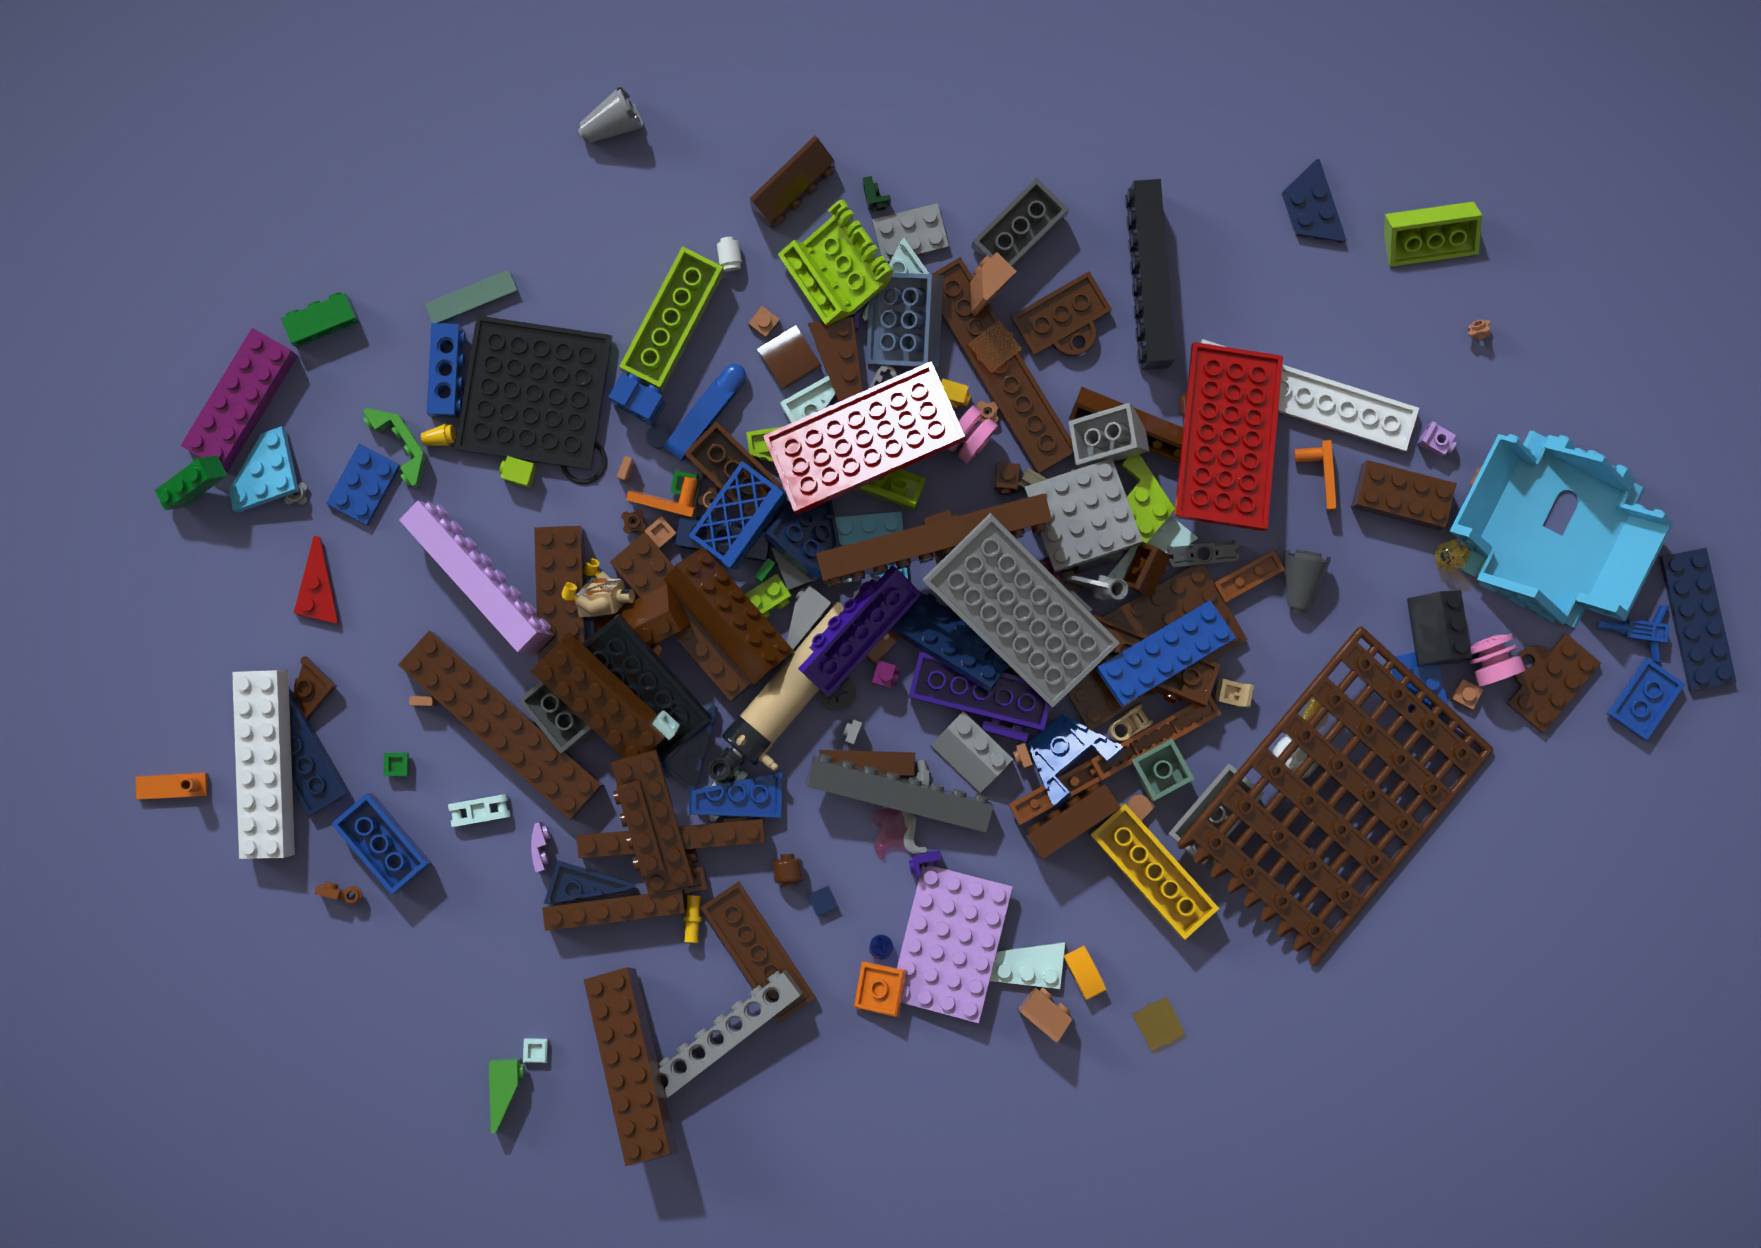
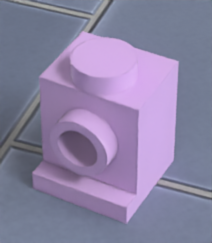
(1429, 440)

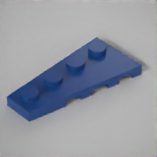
(743, 798)

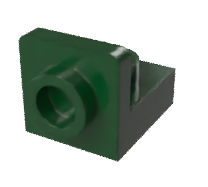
(871, 191)

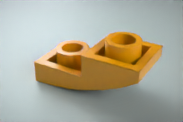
(1085, 973)

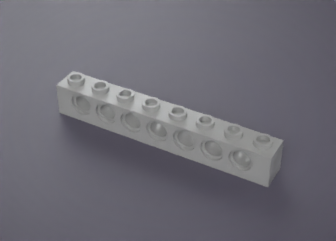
(788, 992)

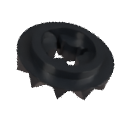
(844, 700)

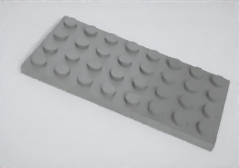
(1021, 610)

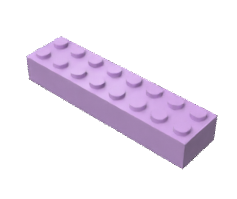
(477, 577)

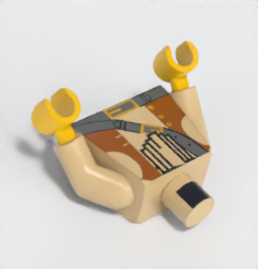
(599, 594)

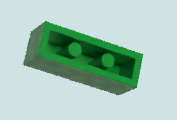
(320, 319)
(190, 482)

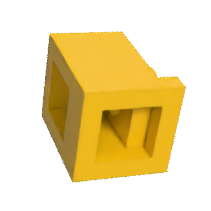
(956, 393)

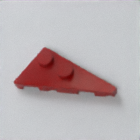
(315, 592)

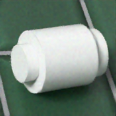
(729, 254)

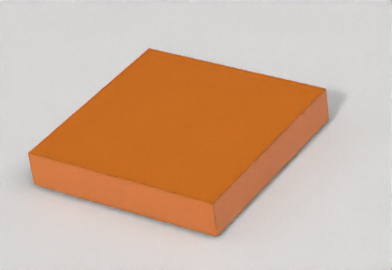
(880, 989)

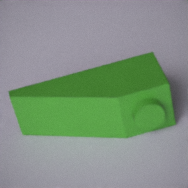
(504, 1082)

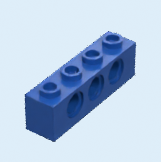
(440, 336)

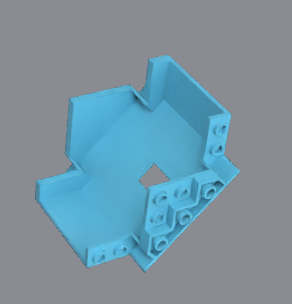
(1597, 559)

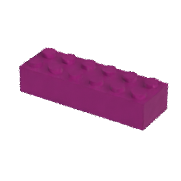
(239, 399)

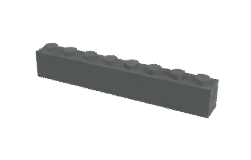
(898, 793)

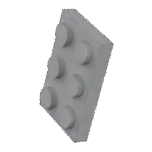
(919, 227)

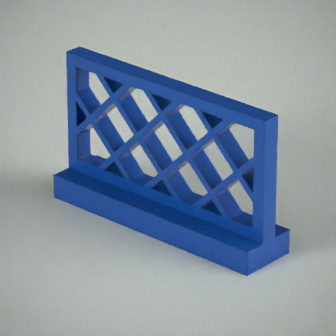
(751, 530)

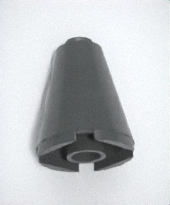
(1303, 577)

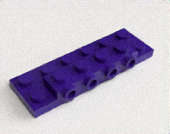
(858, 629)

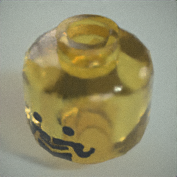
(1451, 555)

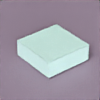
(666, 724)
(535, 1050)

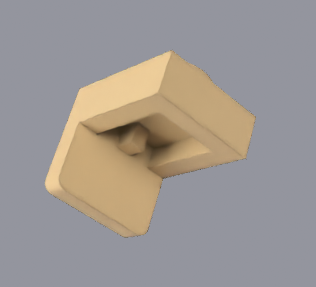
(1234, 693)

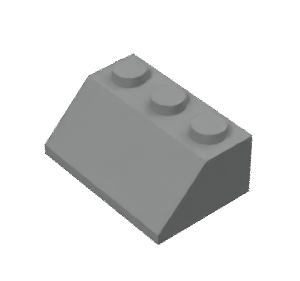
(1107, 435)
(971, 752)

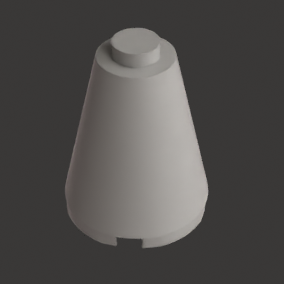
(611, 118)

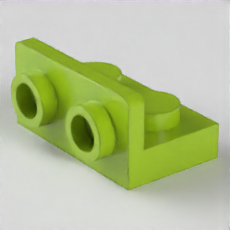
(770, 595)

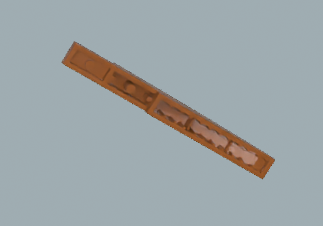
(1097, 767)

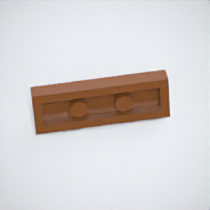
(1249, 576)

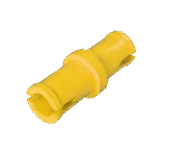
(692, 919)

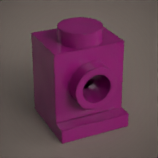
(885, 675)

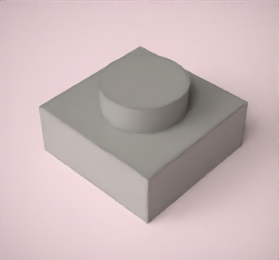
(851, 731)

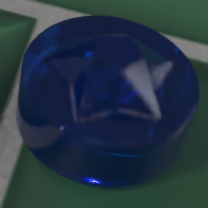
(881, 947)

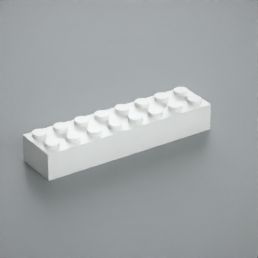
(263, 764)

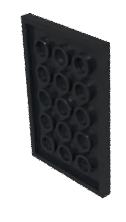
(649, 678)

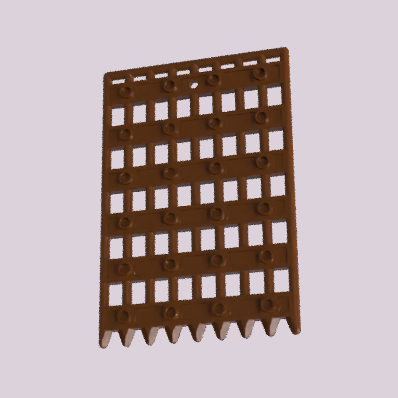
(1351, 778)

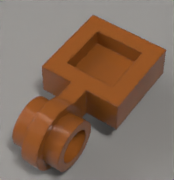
(332, 891)

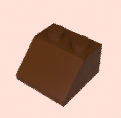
(1146, 570)

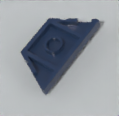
(1312, 206)

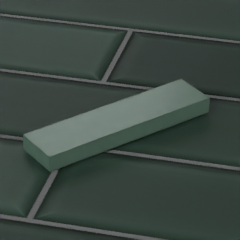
(471, 297)

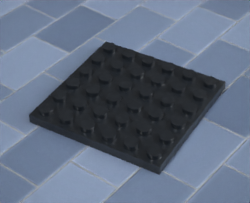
(533, 392)

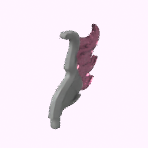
(899, 826)

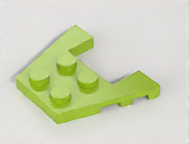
(1147, 499)

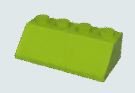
(1432, 233)

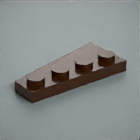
(839, 355)

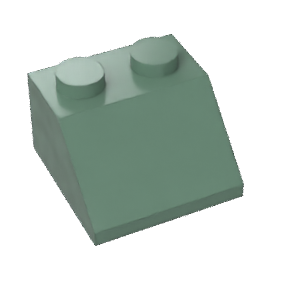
(1162, 770)

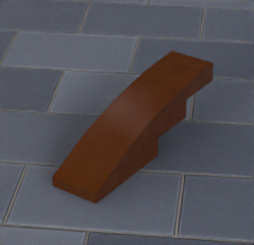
(897, 762)

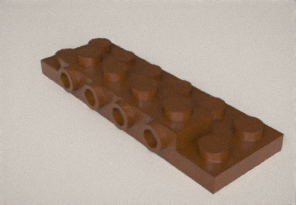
(1189, 685)
(651, 822)

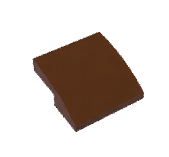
(789, 357)

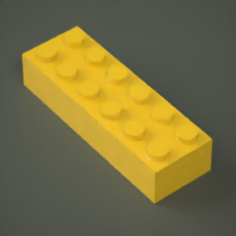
(1153, 871)

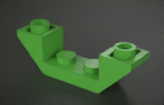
(413, 469)

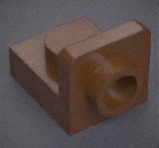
(1007, 478)

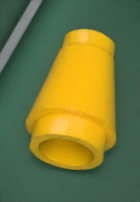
(439, 436)

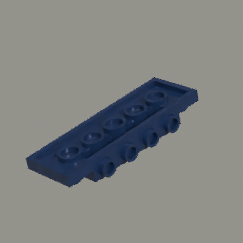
(951, 641)

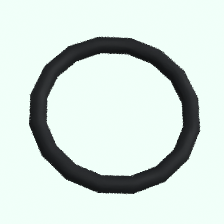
(597, 476)

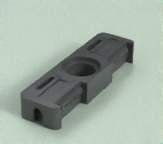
(1188, 556)

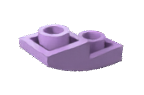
(539, 838)

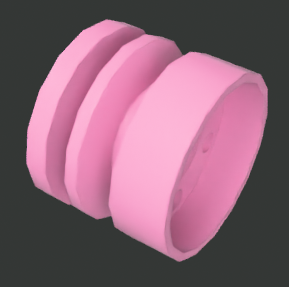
(1495, 659)

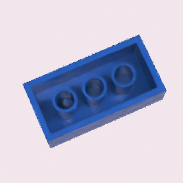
(381, 843)

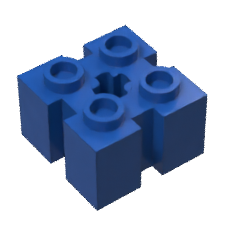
(636, 399)

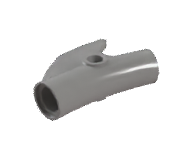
(1100, 590)

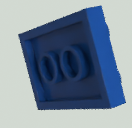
(363, 484)
(1428, 674)
(1645, 699)

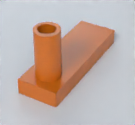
(1323, 454)
(682, 507)
(171, 786)

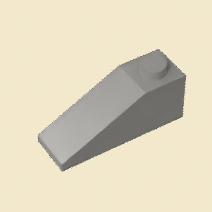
(806, 613)

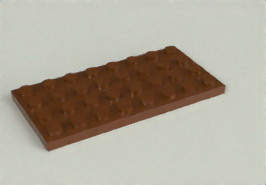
(1148, 615)

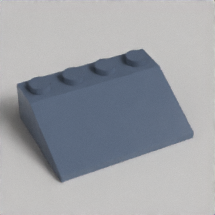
(906, 321)

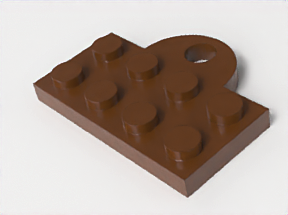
(1062, 317)
(1551, 680)

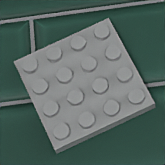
(1087, 515)

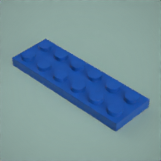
(1165, 653)

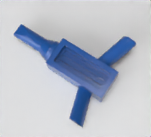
(1653, 631)

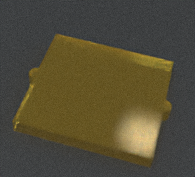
(1158, 1023)

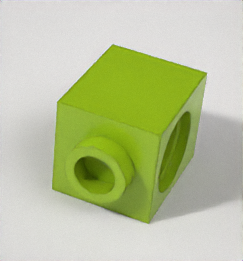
(517, 471)

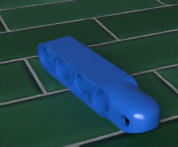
(706, 410)

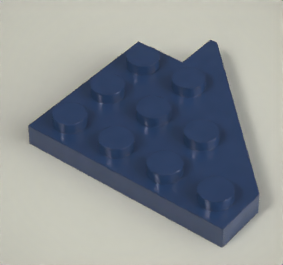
(804, 535)

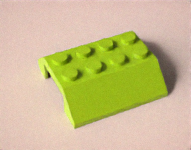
(837, 266)

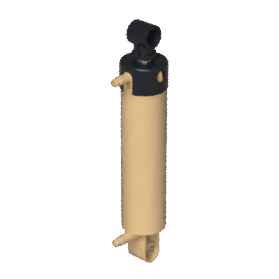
(770, 711)

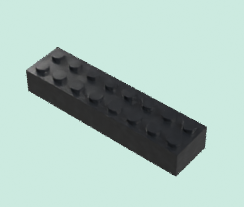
(1151, 274)

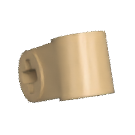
(1133, 723)

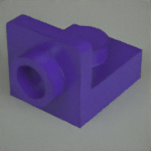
(927, 859)

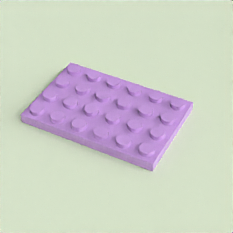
(952, 942)

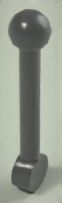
(700, 477)

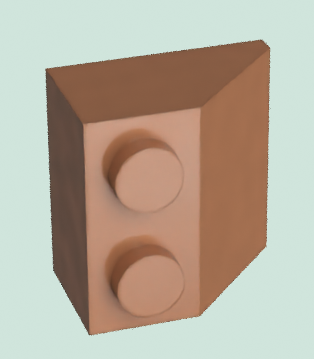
(989, 280)
(1045, 1014)

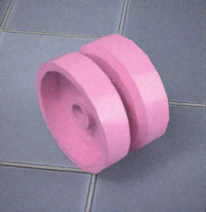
(975, 436)

